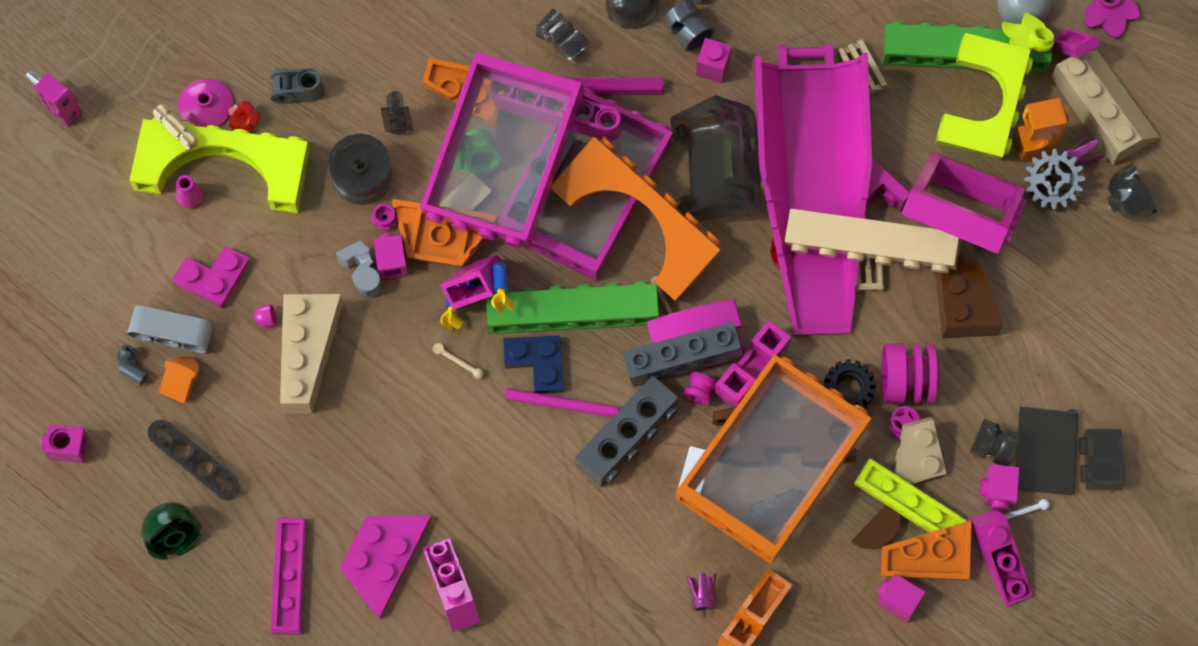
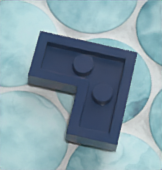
(542, 354)

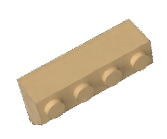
(1103, 105)

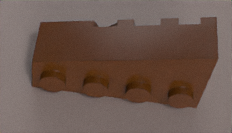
(966, 299)

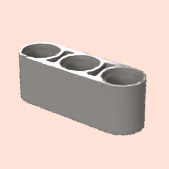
(170, 329)

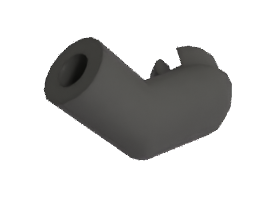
(127, 365)

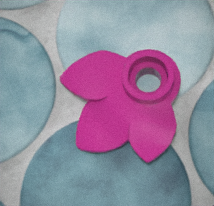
(1111, 15)

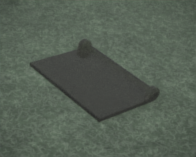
(1047, 450)

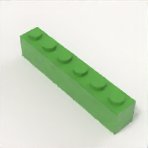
(939, 45)
(575, 308)

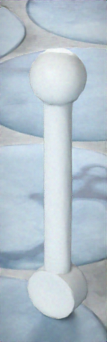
(1043, 505)

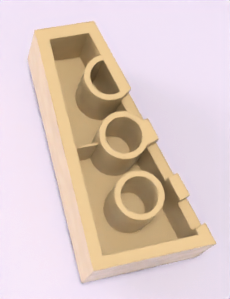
(306, 342)

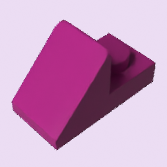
(882, 182)

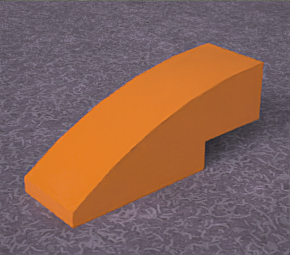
(756, 611)

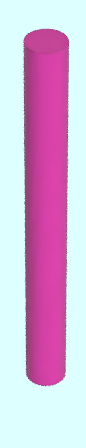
(561, 402)

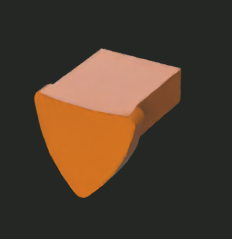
(179, 378)

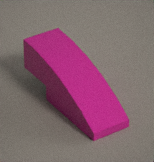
(694, 320)

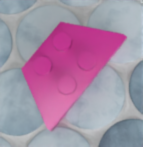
(381, 556)

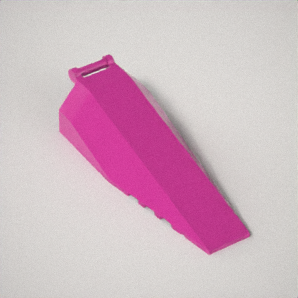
(814, 160)

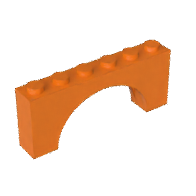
(687, 247)

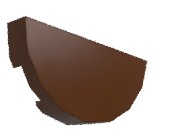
(879, 530)

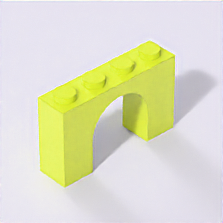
(1007, 66)

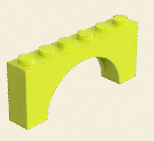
(277, 159)

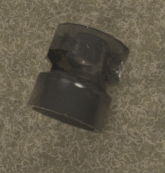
(995, 443)

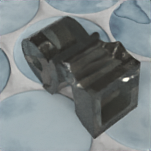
(566, 40)

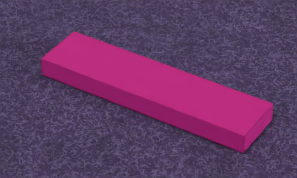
(288, 576)

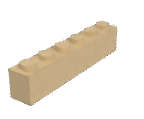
(872, 240)

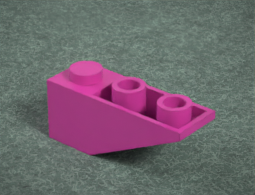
(1001, 556)
(451, 585)

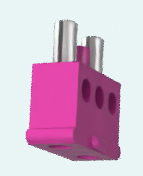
(55, 97)

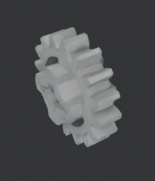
(1043, 179)

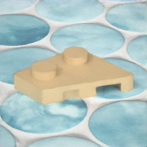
(919, 452)

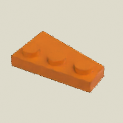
(930, 555)

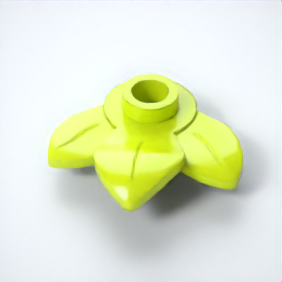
(1029, 34)

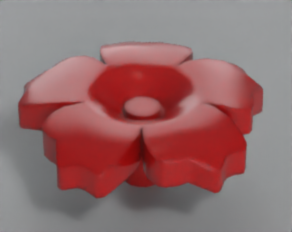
(241, 116)

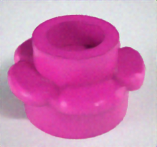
(381, 210)

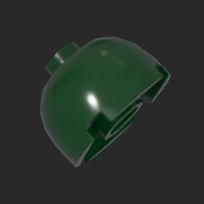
(170, 530)

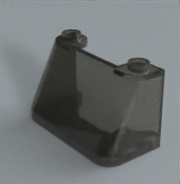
(721, 158)

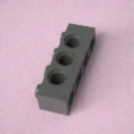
(683, 353)
(650, 395)

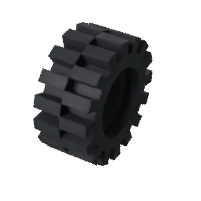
(857, 372)

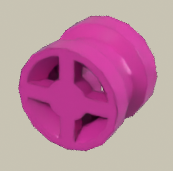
(699, 388)
(904, 416)

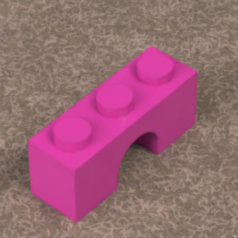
(741, 376)

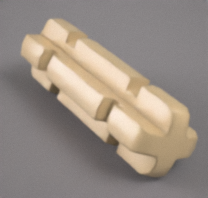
(175, 126)

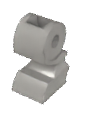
(365, 277)

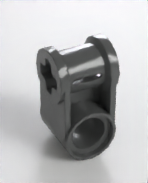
(290, 83)

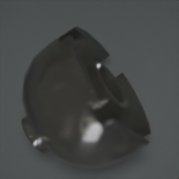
(632, 13)
(1130, 195)

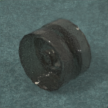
(360, 169)

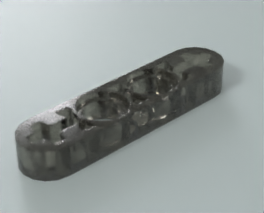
(192, 461)

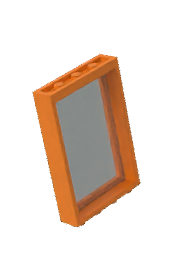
(773, 458)

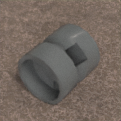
(686, 22)

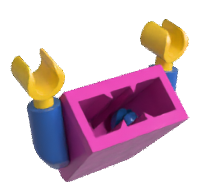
(474, 284)

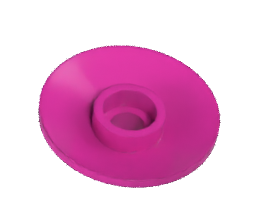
(209, 113)

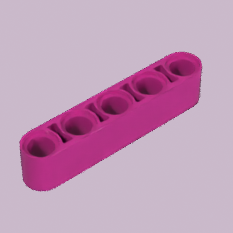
(597, 117)

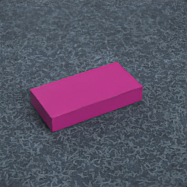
(1074, 43)

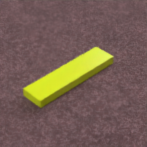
(905, 498)

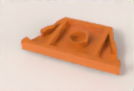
(433, 241)

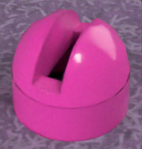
(265, 316)

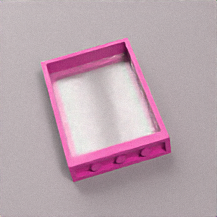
(502, 150)
(588, 233)

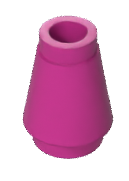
(188, 192)

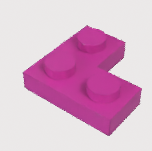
(215, 283)

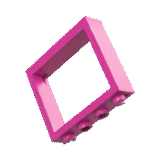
(957, 219)

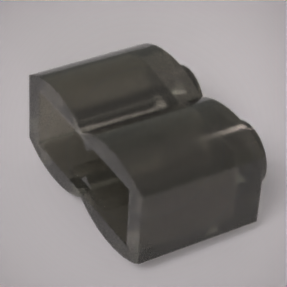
(1103, 459)

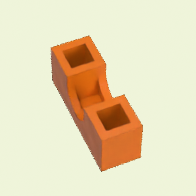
(1042, 129)

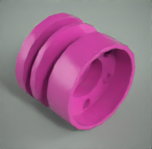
(909, 373)

